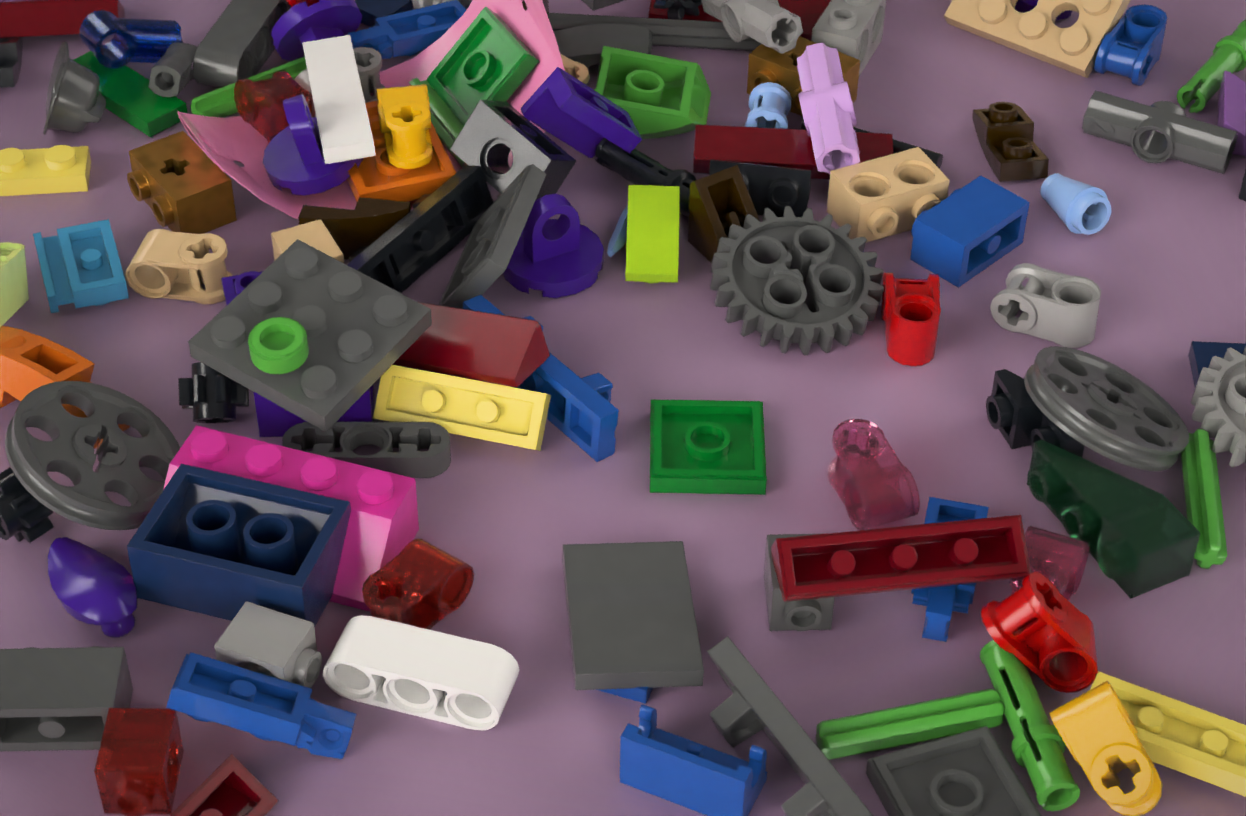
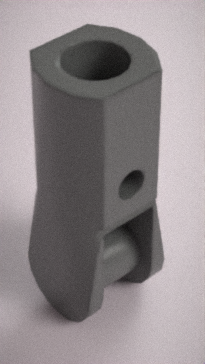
(173, 70)

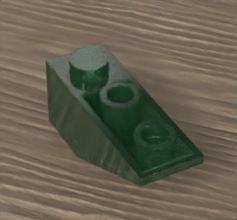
(1129, 527)

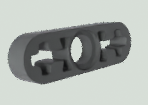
(406, 436)

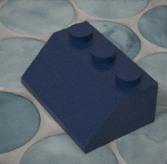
(238, 541)

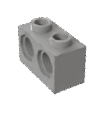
(852, 28)

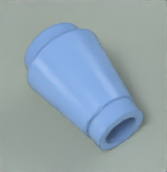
(1077, 204)

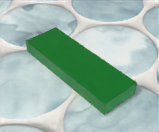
(131, 98)

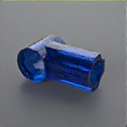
(132, 41)

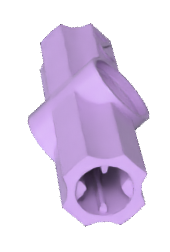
(827, 108)

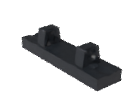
(426, 232)

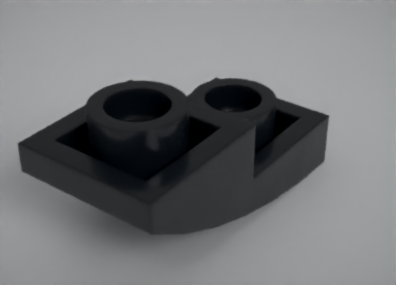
(1020, 419)

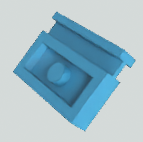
(81, 266)

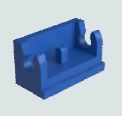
(688, 770)

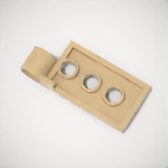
(1036, 31)

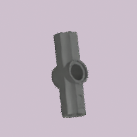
(1181, 136)

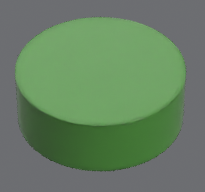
(278, 345)

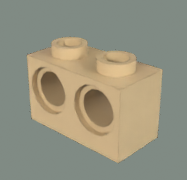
(885, 193)

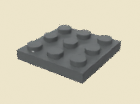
(350, 326)

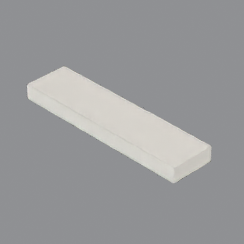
(338, 100)

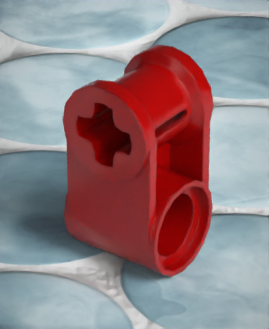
(911, 318)
(1045, 634)

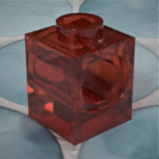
(139, 761)

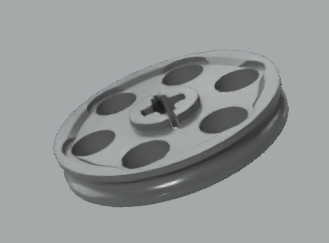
(1106, 408)
(73, 453)

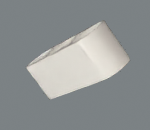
(421, 672)

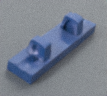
(576, 404)

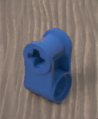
(1133, 44)

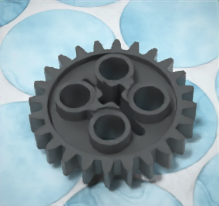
(796, 280)

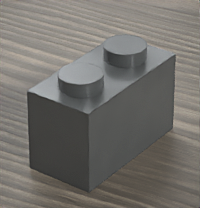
(60, 696)

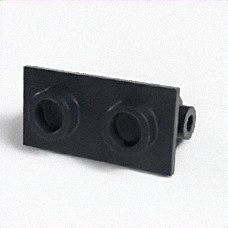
(772, 186)

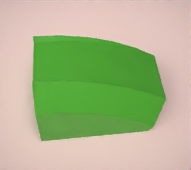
(656, 91)

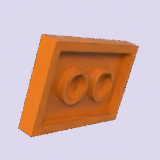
(381, 180)

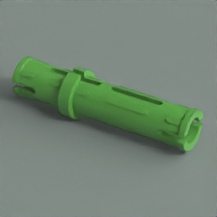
(1227, 56)
(1035, 741)

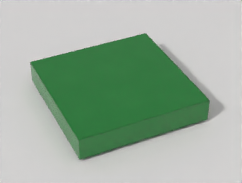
(482, 65)
(707, 447)

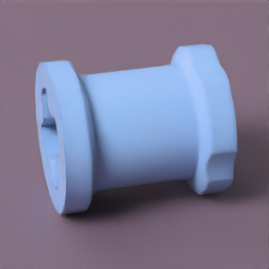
(774, 106)

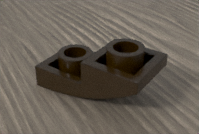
(1008, 142)
(359, 226)

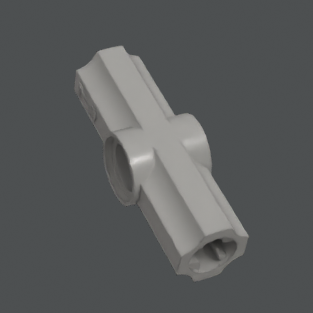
(759, 20)

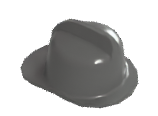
(72, 95)

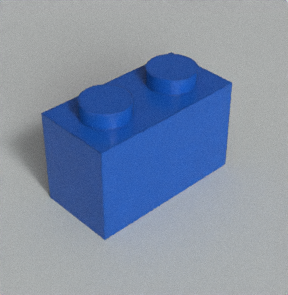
(969, 230)

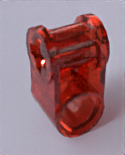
(262, 102)
(418, 586)

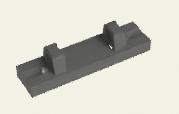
(757, 708)

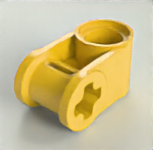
(406, 125)
(1106, 742)

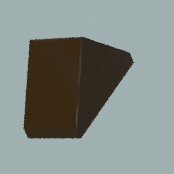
(716, 205)

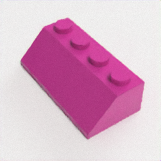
(381, 502)

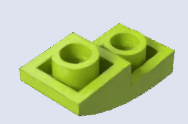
(652, 234)

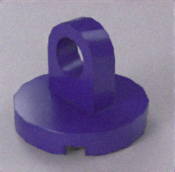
(313, 23)
(296, 154)
(555, 253)

